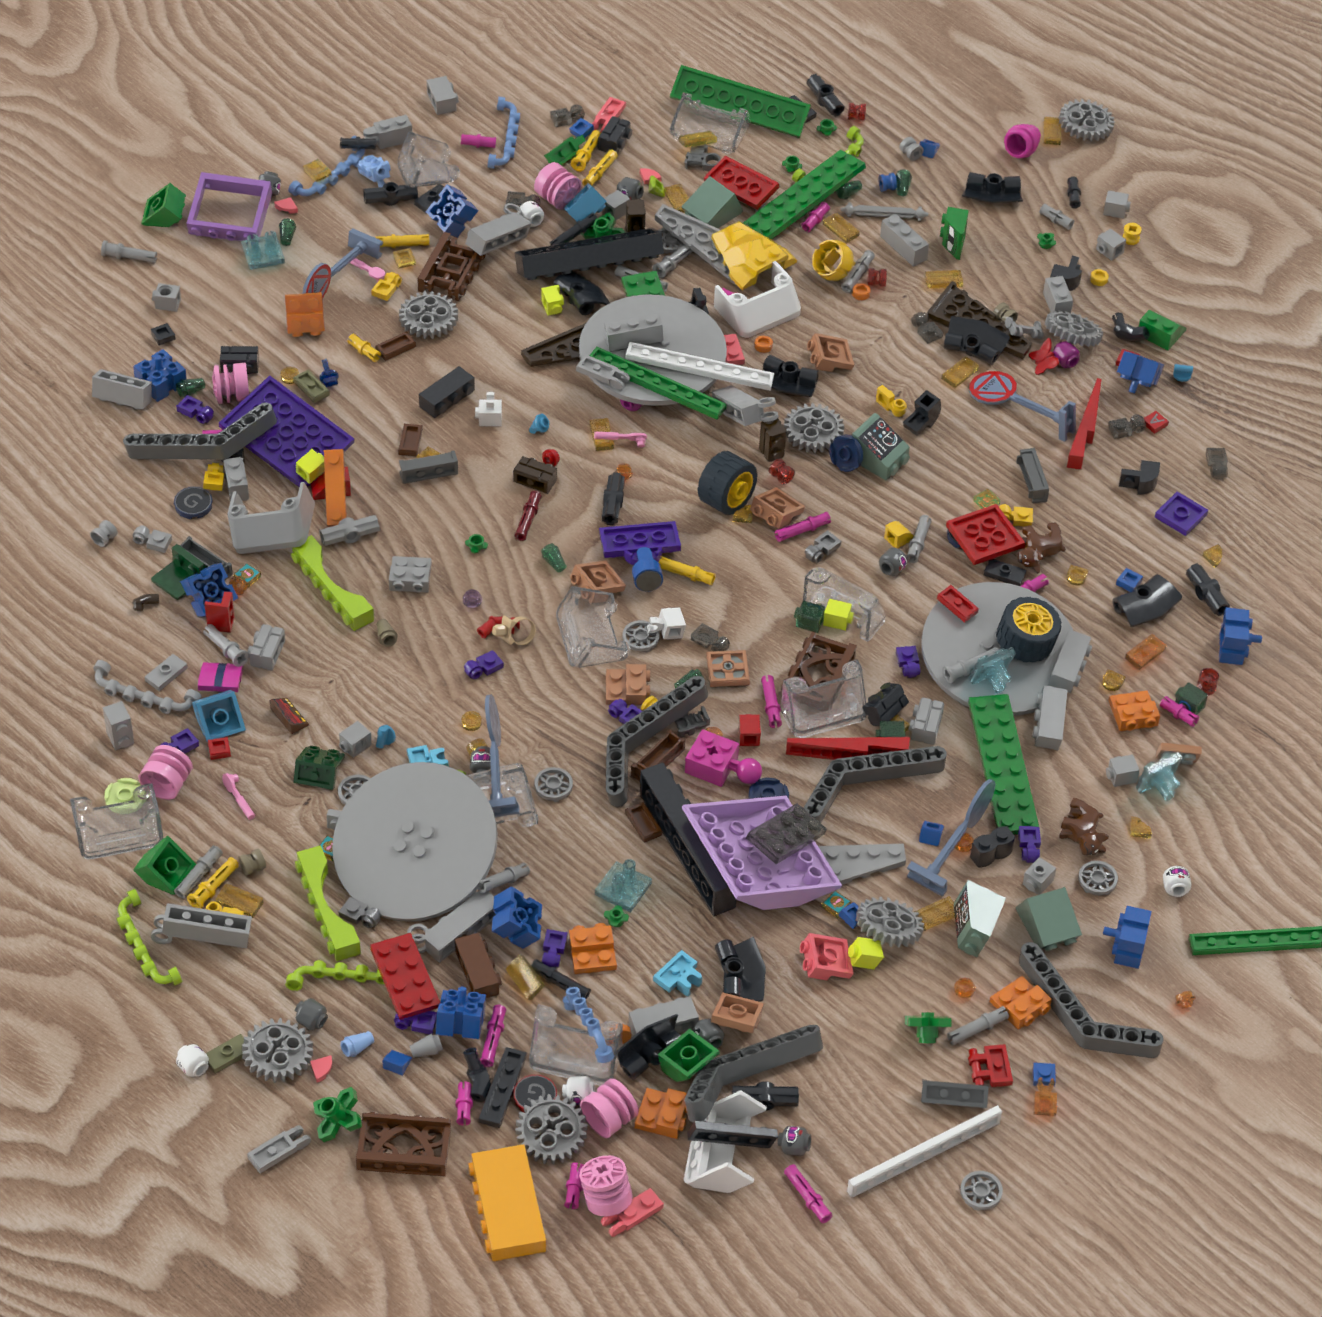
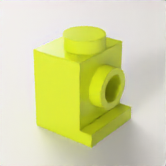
(552, 299)

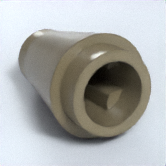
(386, 634)

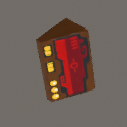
(288, 714)

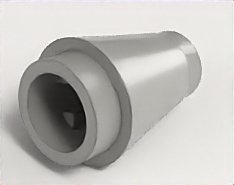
(427, 1046)

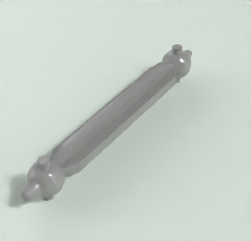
(881, 211)

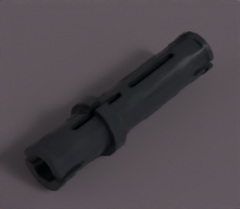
(579, 228)
(552, 975)

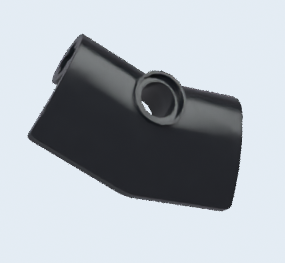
(993, 188)
(581, 292)
(988, 340)
(790, 378)
(1147, 601)
(749, 967)
(646, 1046)

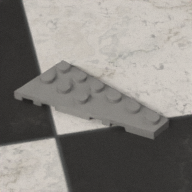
(694, 235)
(862, 860)

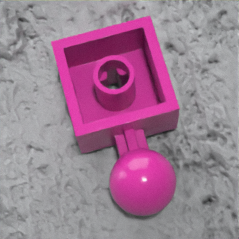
(715, 757)

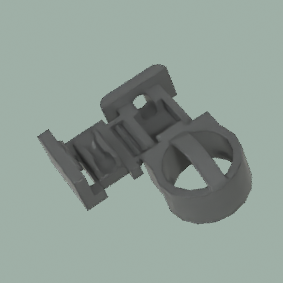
(699, 157)
(688, 723)

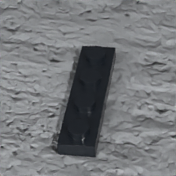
(502, 1087)
(732, 1134)

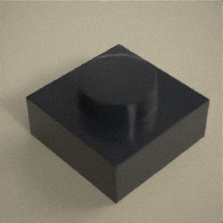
(163, 334)

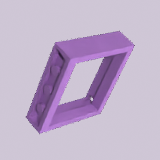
(233, 185)

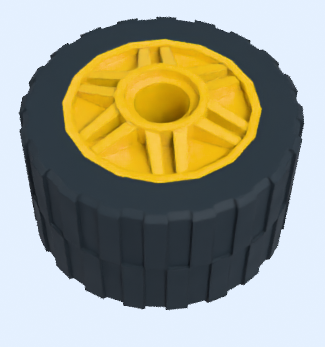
(727, 482)
(1029, 628)

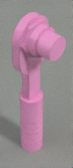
(375, 272)
(638, 437)
(229, 782)

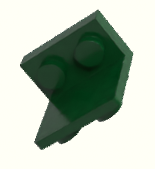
(181, 567)
(317, 767)

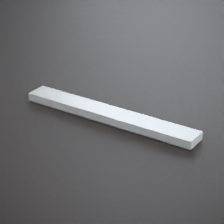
(699, 366)
(924, 1151)

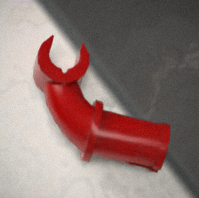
(485, 629)

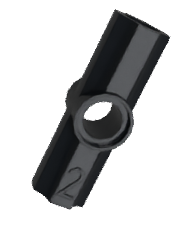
(825, 95)
(389, 194)
(613, 498)
(1207, 589)
(771, 1095)

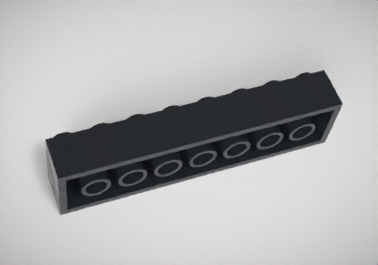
(589, 253)
(665, 803)

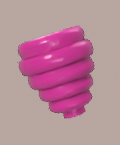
(1022, 140)

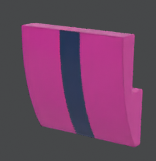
(219, 677)

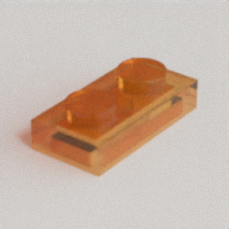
(1145, 651)

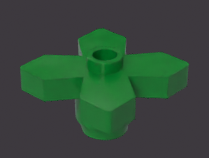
(602, 227)
(927, 1025)
(337, 1113)

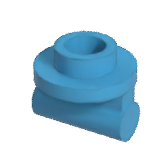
(1182, 372)
(539, 424)
(385, 736)

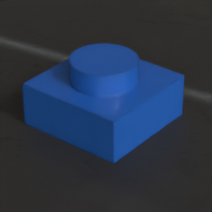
(581, 127)
(1129, 580)
(848, 914)
(1045, 1071)

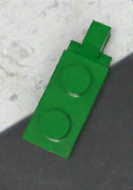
(564, 150)

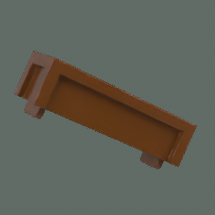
(664, 751)

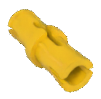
(364, 347)

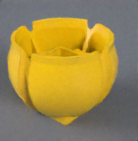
(826, 257)

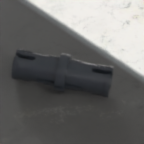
(357, 143)
(1073, 192)

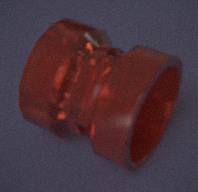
(852, 111)
(873, 274)
(781, 471)
(1208, 680)

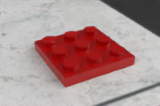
(985, 534)

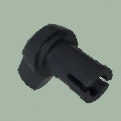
(1127, 332)
(477, 1074)

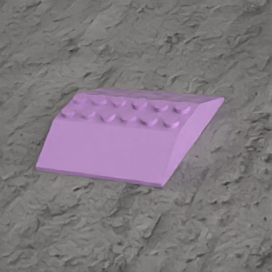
(745, 868)

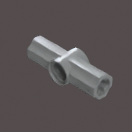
(349, 530)

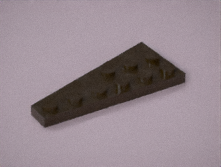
(958, 304)
(555, 349)

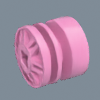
(557, 185)
(230, 382)
(166, 770)
(609, 1108)
(606, 1185)

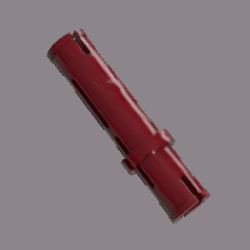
(530, 510)

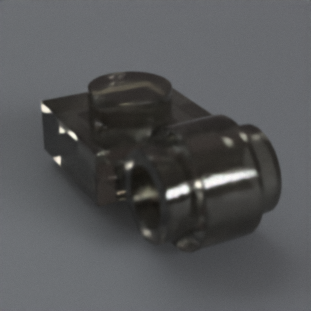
(562, 117)
(520, 198)
(928, 331)
(1122, 428)
(1218, 461)
(708, 636)

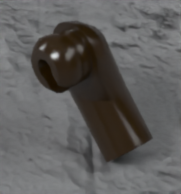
(145, 599)

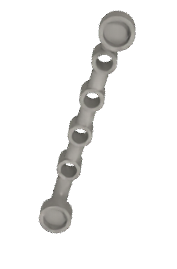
(147, 699)

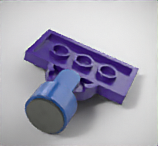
(641, 547)

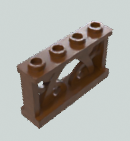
(843, 654)
(393, 1126)

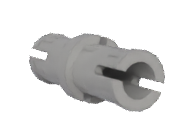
(1056, 216)

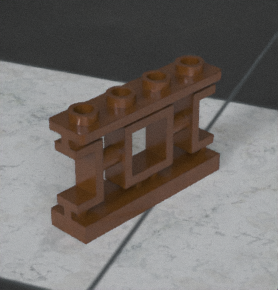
(438, 261)

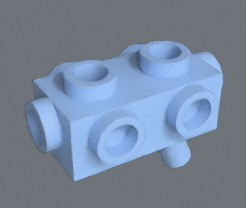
(374, 169)

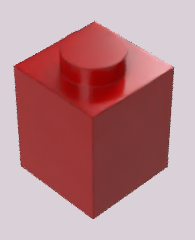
(749, 730)

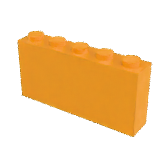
(507, 1203)

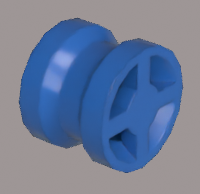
(887, 182)

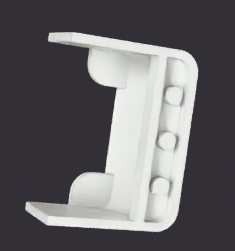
(763, 311)
(710, 1164)

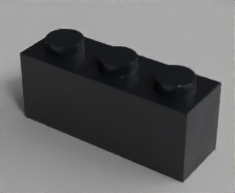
(446, 392)

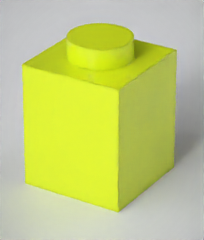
(310, 466)
(838, 614)
(865, 953)

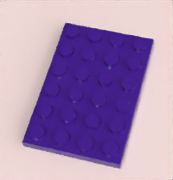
(295, 433)

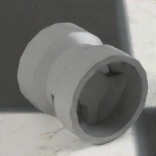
(909, 147)
(103, 533)

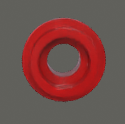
(551, 457)

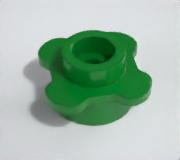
(827, 127)
(792, 163)
(1046, 240)
(476, 543)
(616, 921)

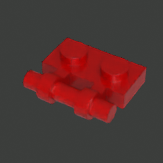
(997, 1065)

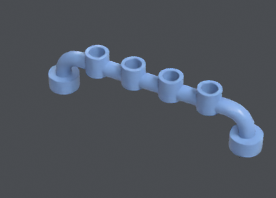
(510, 138)
(320, 187)
(575, 1002)

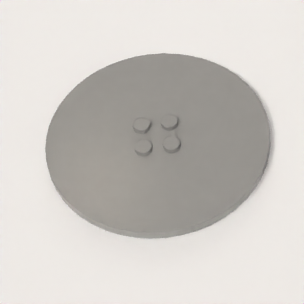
(685, 331)
(950, 640)
(415, 841)

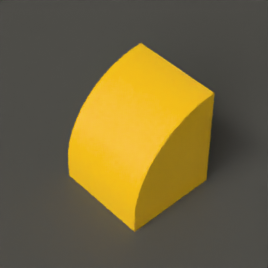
(897, 534)

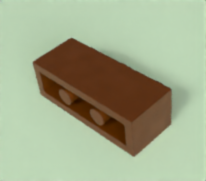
(477, 965)

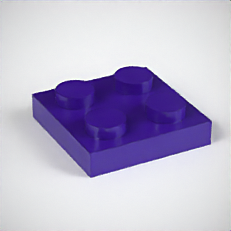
(1181, 513)

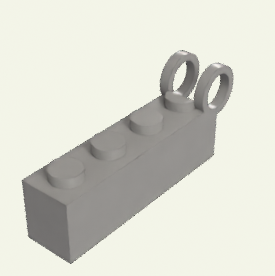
(499, 231)
(744, 407)
(463, 921)
(202, 926)

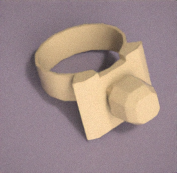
(504, 630)

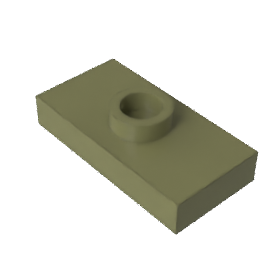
(311, 386)
(226, 1054)

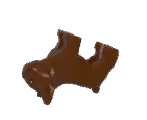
(1040, 546)
(1083, 828)

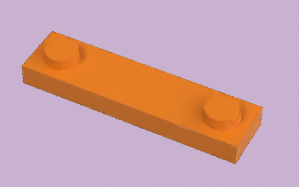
(335, 486)

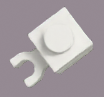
(489, 411)
(669, 623)

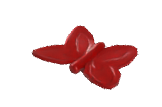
(1044, 357)

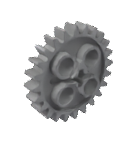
(1095, 120)
(428, 314)
(1073, 328)
(813, 427)
(889, 922)
(277, 1050)
(539, 1114)

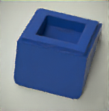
(930, 148)
(931, 833)
(396, 1062)

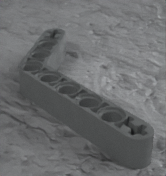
(203, 446)
(644, 727)
(869, 769)
(1145, 1041)
(746, 1063)

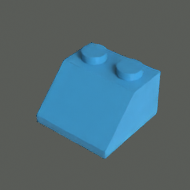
(585, 203)
(219, 715)

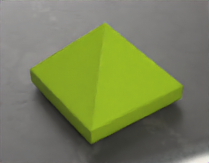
(656, 187)

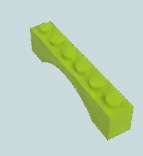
(352, 607)
(341, 935)

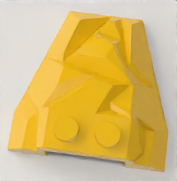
(749, 253)

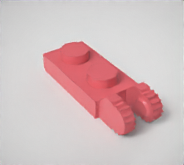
(611, 108)
(640, 1209)

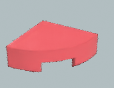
(646, 173)
(286, 205)
(321, 1067)

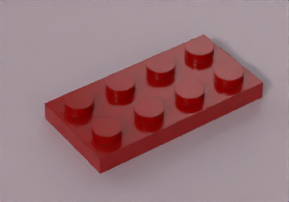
(743, 181)
(405, 976)

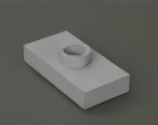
(166, 672)

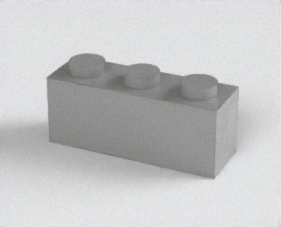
(904, 240)
(639, 330)
(121, 389)
(1071, 661)
(1050, 717)
(681, 1006)

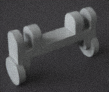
(1019, 330)

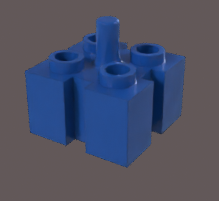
(452, 211)
(1139, 370)
(161, 372)
(207, 587)
(1236, 636)
(517, 917)
(1130, 936)
(461, 1013)

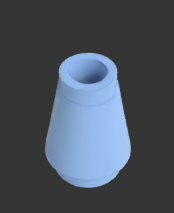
(356, 1043)

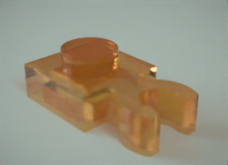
(1044, 1100)

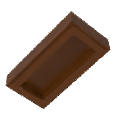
(396, 346)
(410, 440)
(643, 822)

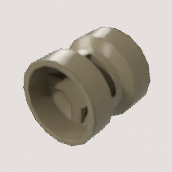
(1003, 311)
(252, 862)

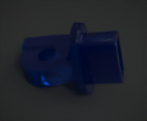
(328, 376)

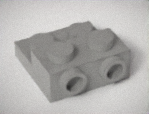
(410, 574)

